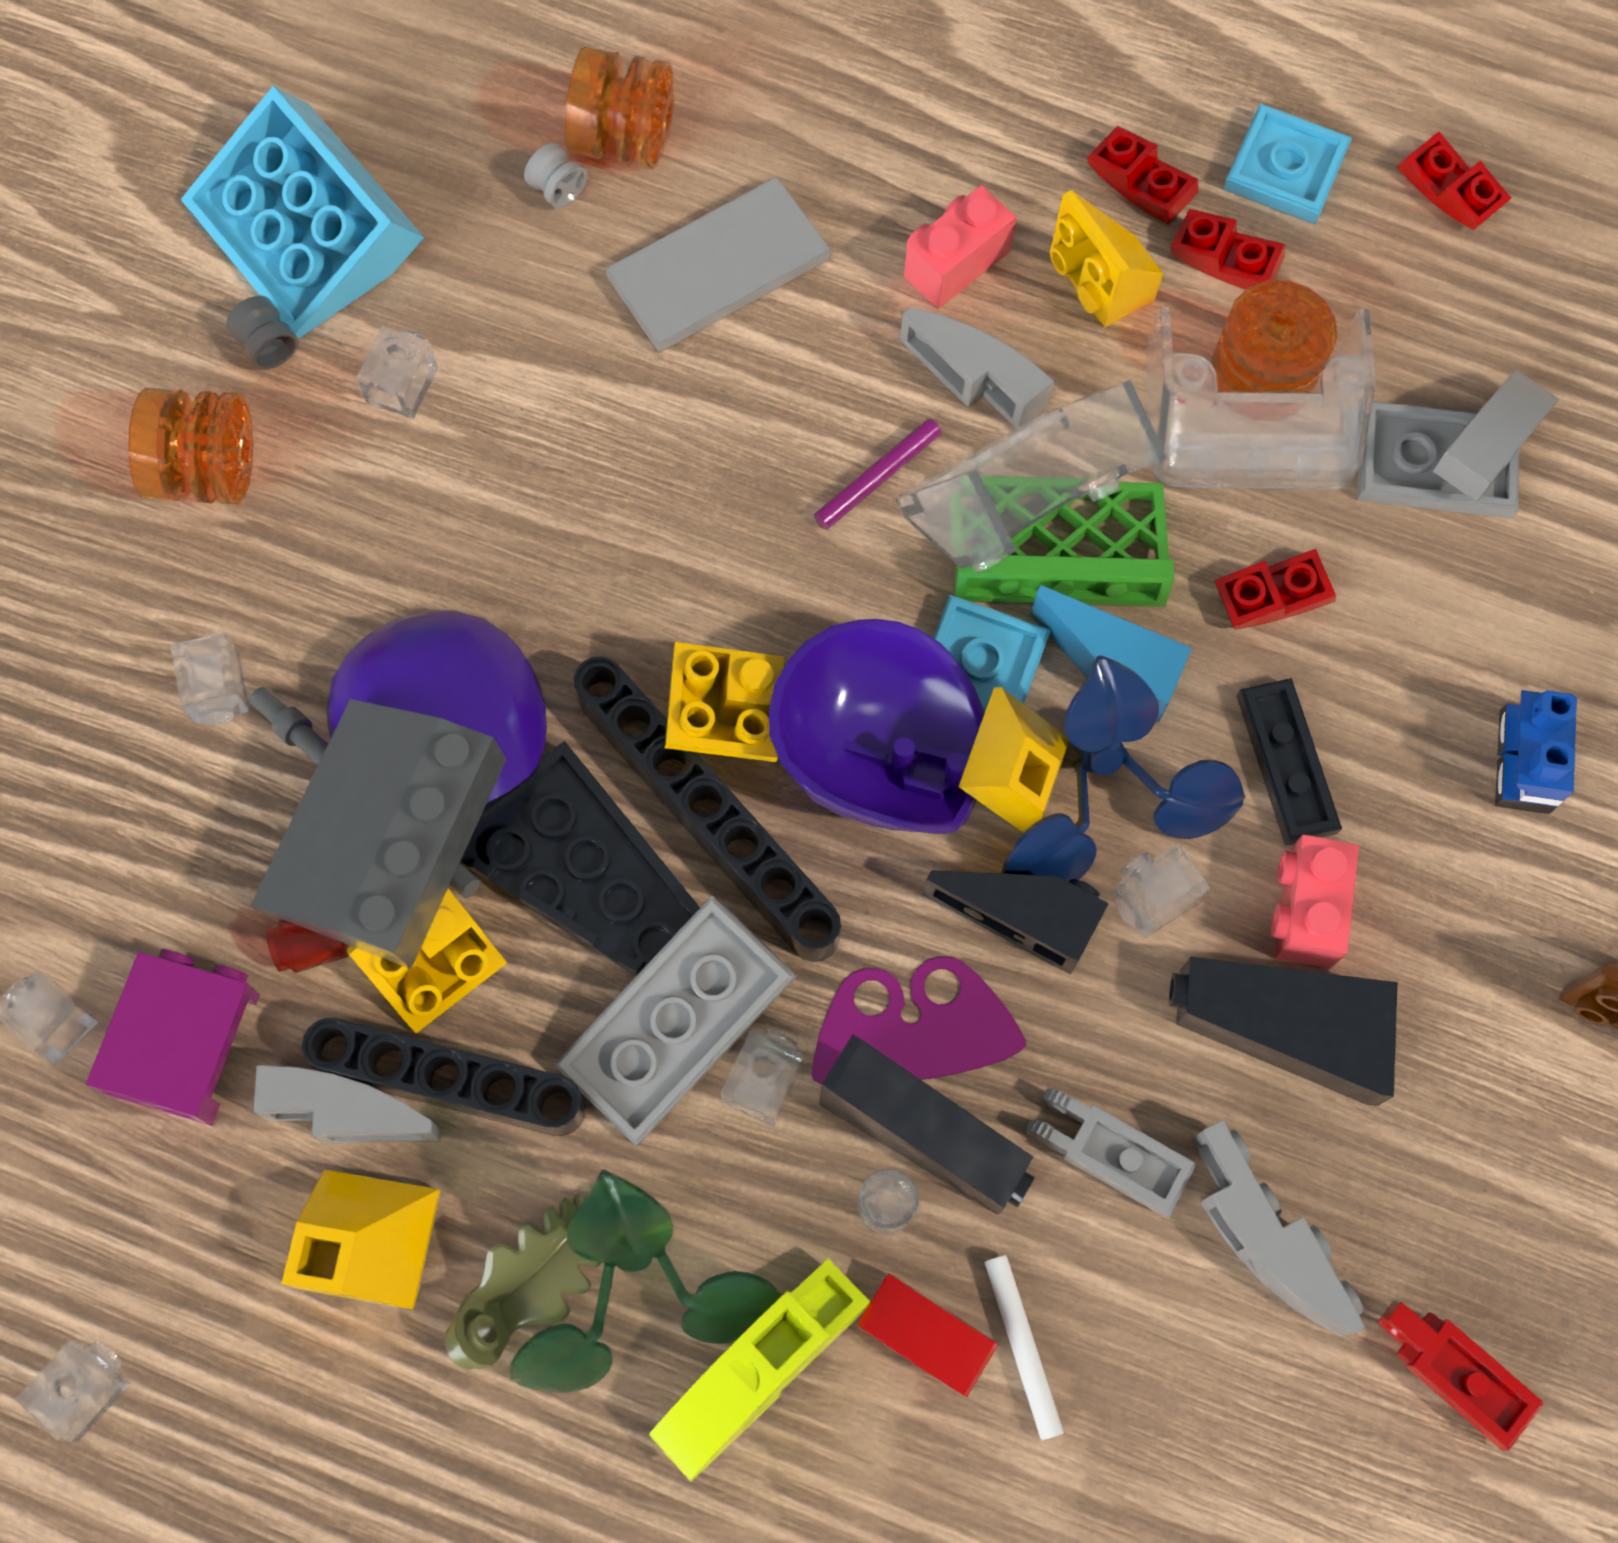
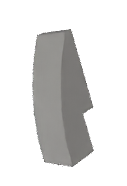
(977, 365)
(1495, 435)
(338, 1107)

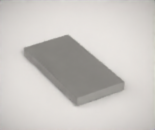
(718, 264)
(675, 1020)

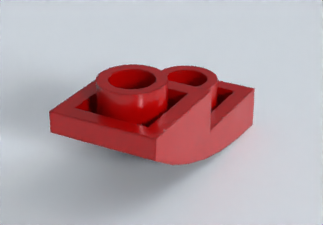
(1134, 171)
(1451, 185)
(1216, 249)
(1275, 591)
(927, 1335)

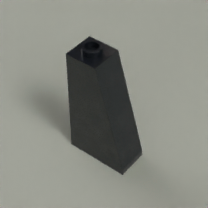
(1299, 1020)
(925, 1126)

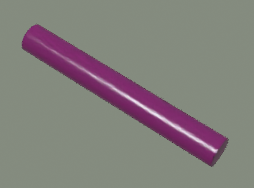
(877, 474)

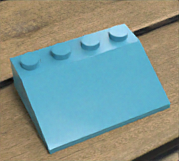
(299, 213)

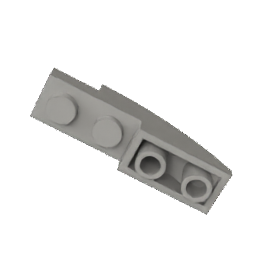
(1285, 1258)

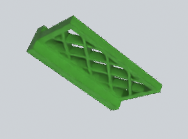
(1101, 580)

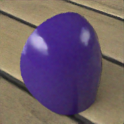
(453, 671)
(878, 726)

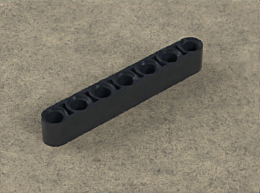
(713, 832)

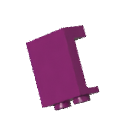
(171, 1035)

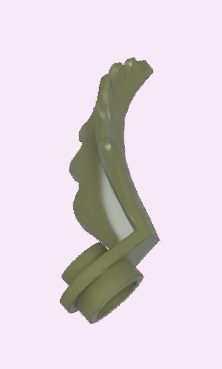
(519, 1289)

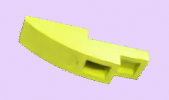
(758, 1369)

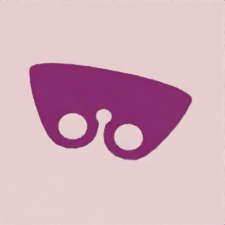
(943, 1042)

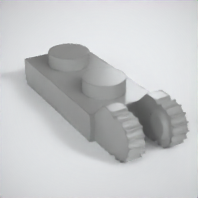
(1116, 1153)

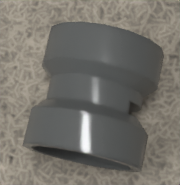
(265, 337)

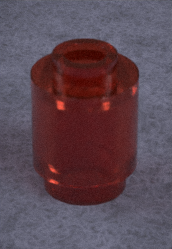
(302, 948)

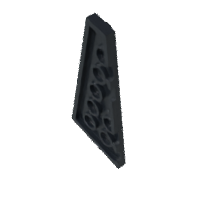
(579, 863)

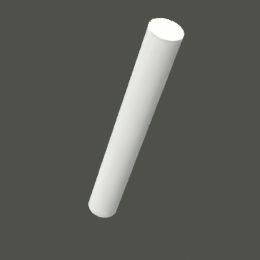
(1024, 1348)

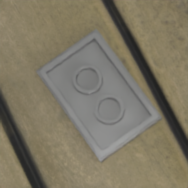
(1404, 450)

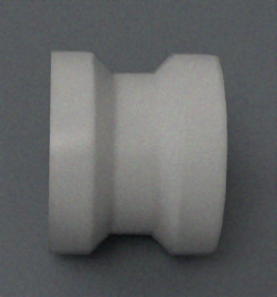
(555, 175)

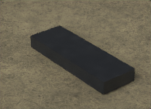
(1288, 761)

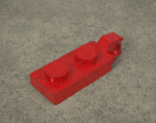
(1462, 1374)

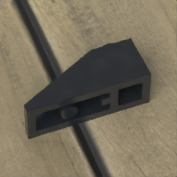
(1031, 911)

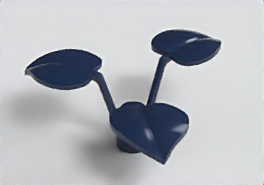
(1105, 712)

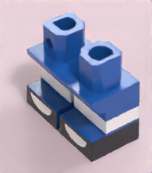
(1536, 752)

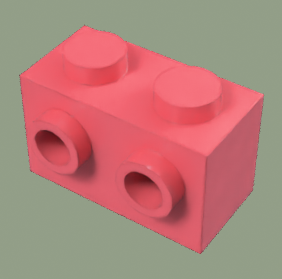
(959, 245)
(1315, 901)

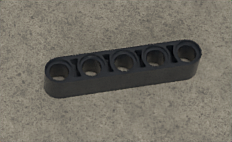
(421, 1061)

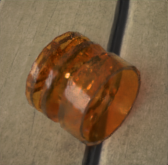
(610, 107)
(1275, 340)
(190, 446)

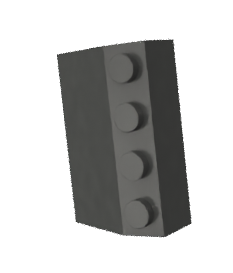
(381, 829)

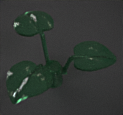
(625, 1230)

